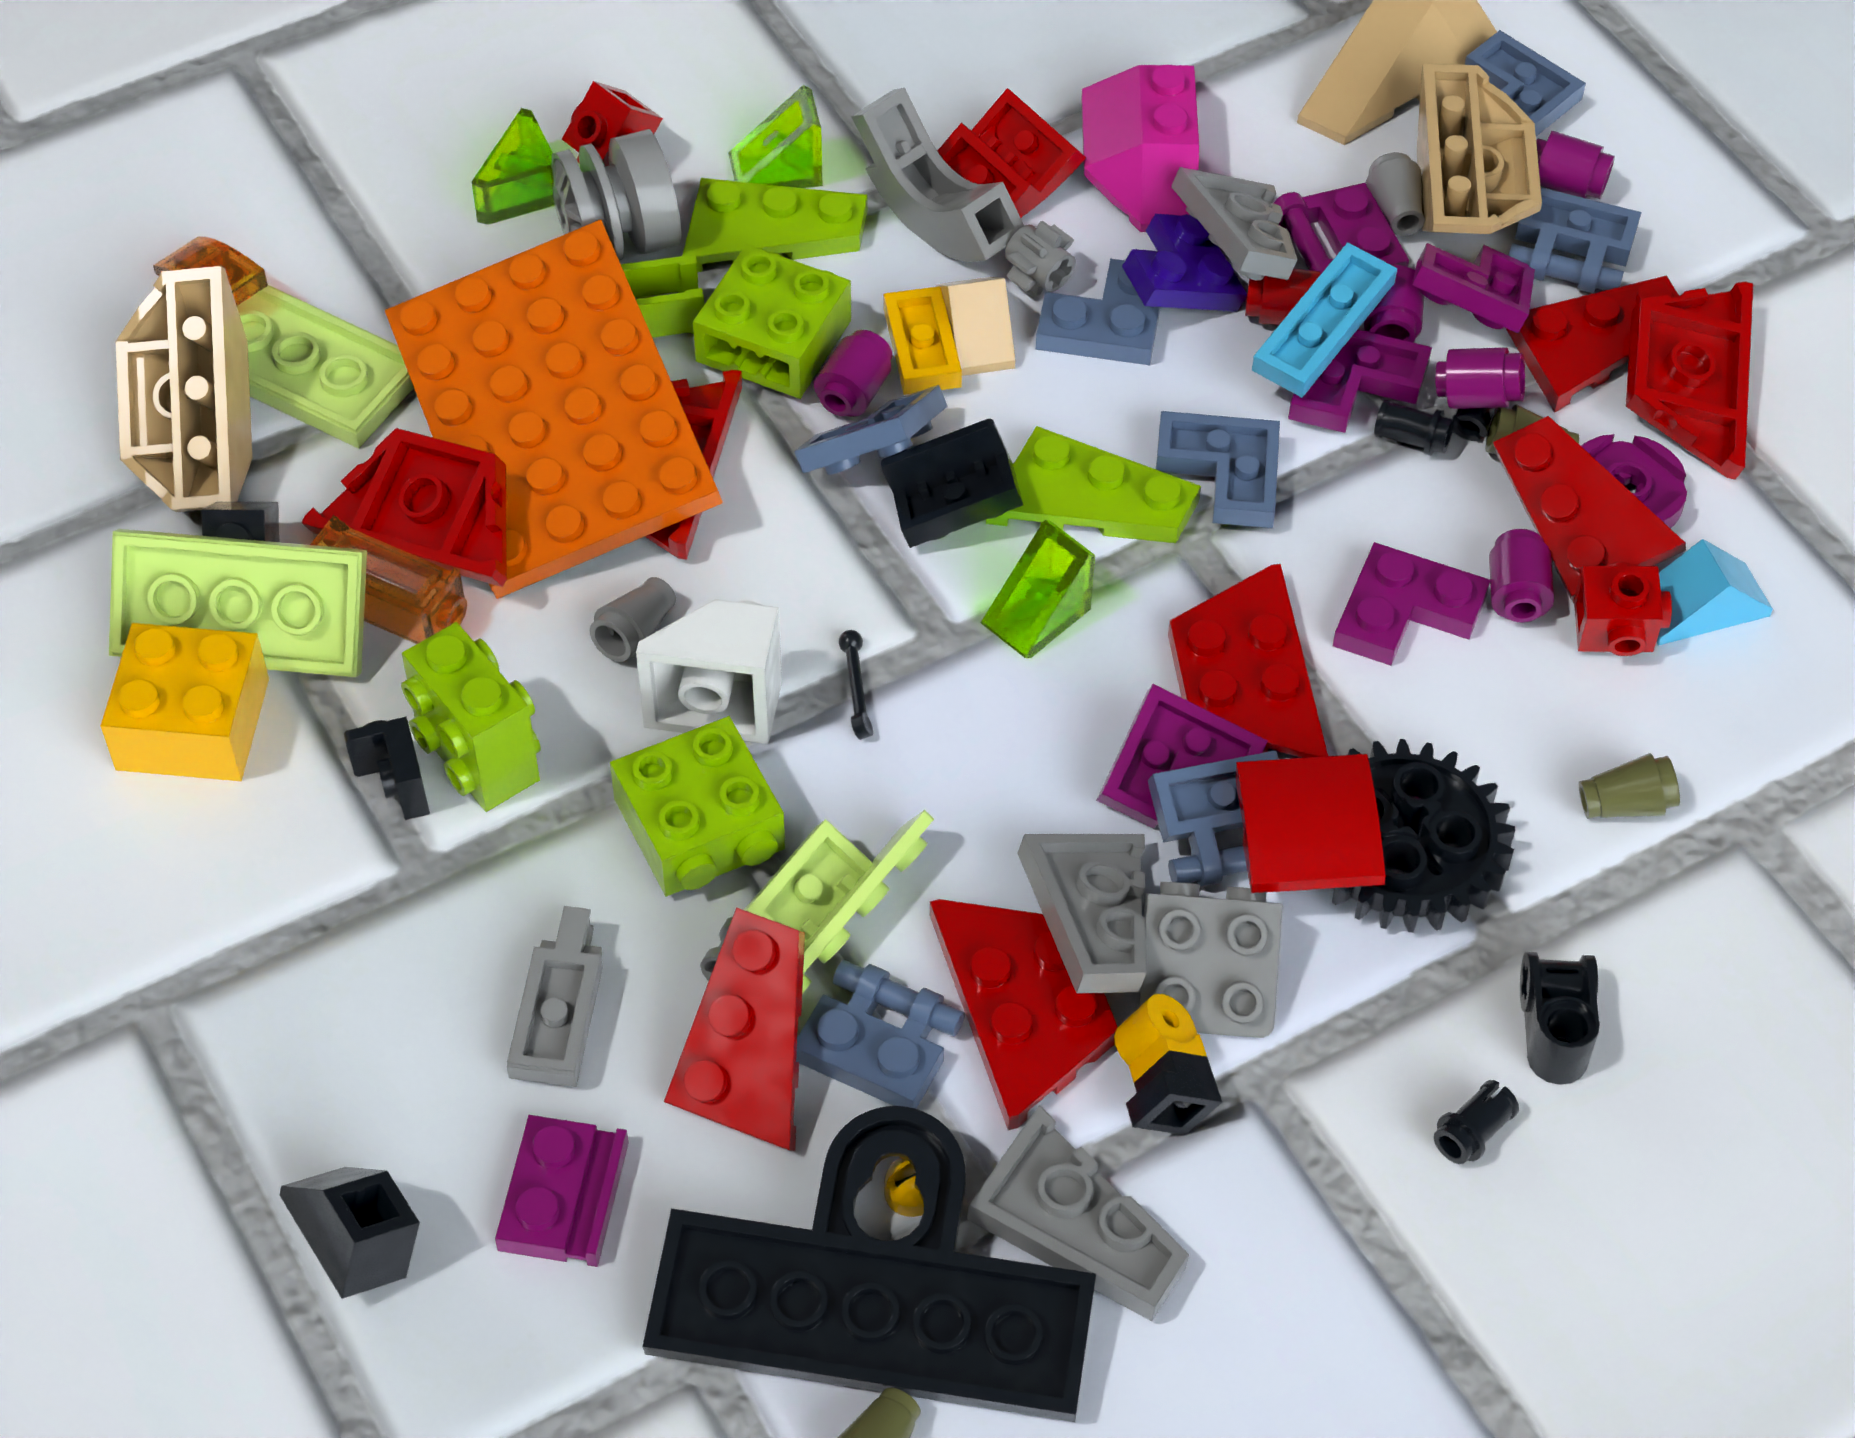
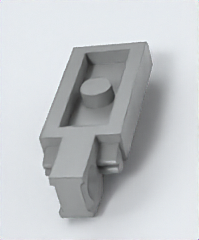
(557, 1004)

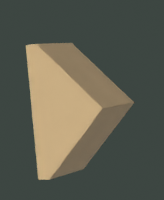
(980, 324)

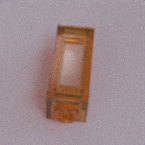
(401, 589)

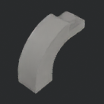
(925, 192)

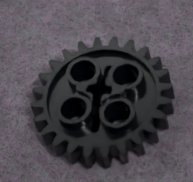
(1415, 834)

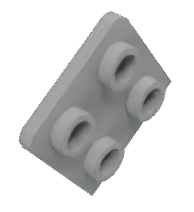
(1214, 957)

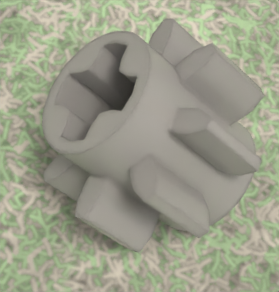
(1040, 258)

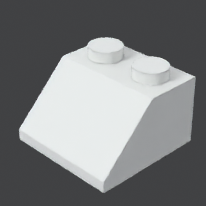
(713, 667)

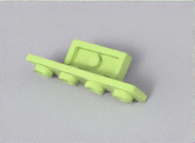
(830, 882)

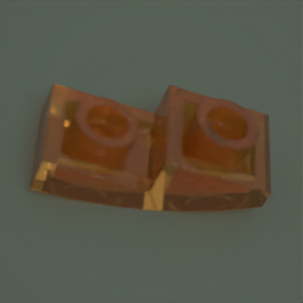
(243, 273)

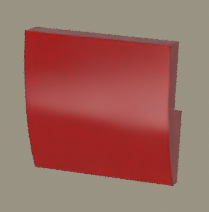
(1012, 148)
(1310, 823)

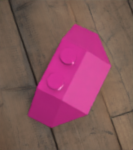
(1139, 135)

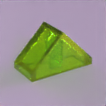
(783, 146)
(515, 174)
(1043, 592)

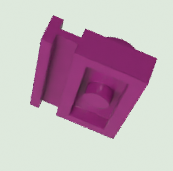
(562, 1190)

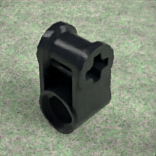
(1560, 1004)

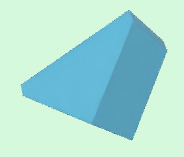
(1709, 593)

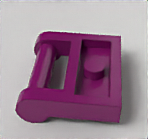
(1344, 217)

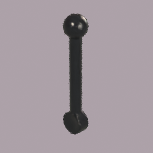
(851, 643)

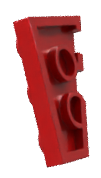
(1582, 338)
(1580, 504)
(745, 1033)

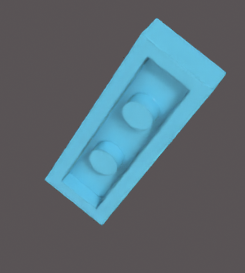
(1324, 319)

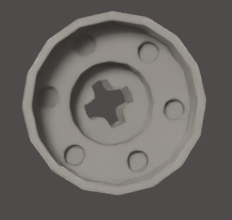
(627, 196)

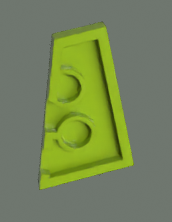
(773, 219)
(1098, 489)

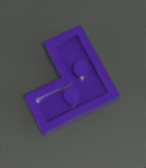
(1185, 268)

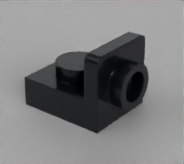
(390, 751)

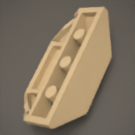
(1473, 153)
(186, 391)

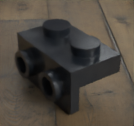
(952, 482)

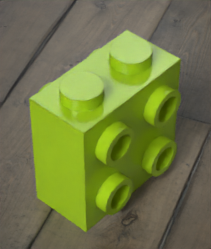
(772, 320)
(471, 716)
(698, 806)

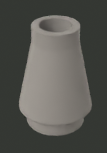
(1398, 191)
(631, 619)

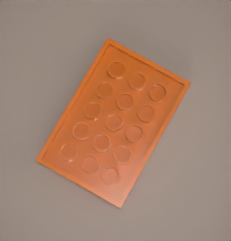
(567, 390)

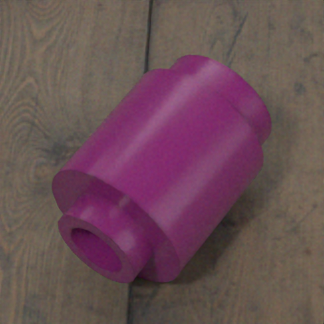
(1573, 165)
(1400, 310)
(854, 373)
(1481, 378)
(1521, 576)

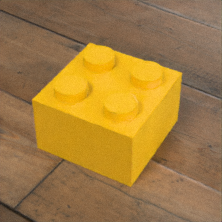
(185, 702)

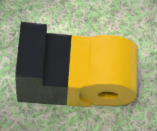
(1166, 1067)

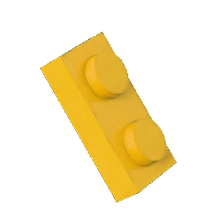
(922, 339)

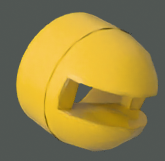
(904, 1198)

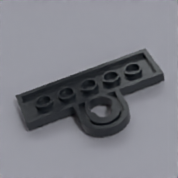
(872, 1309)

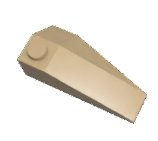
(1385, 60)

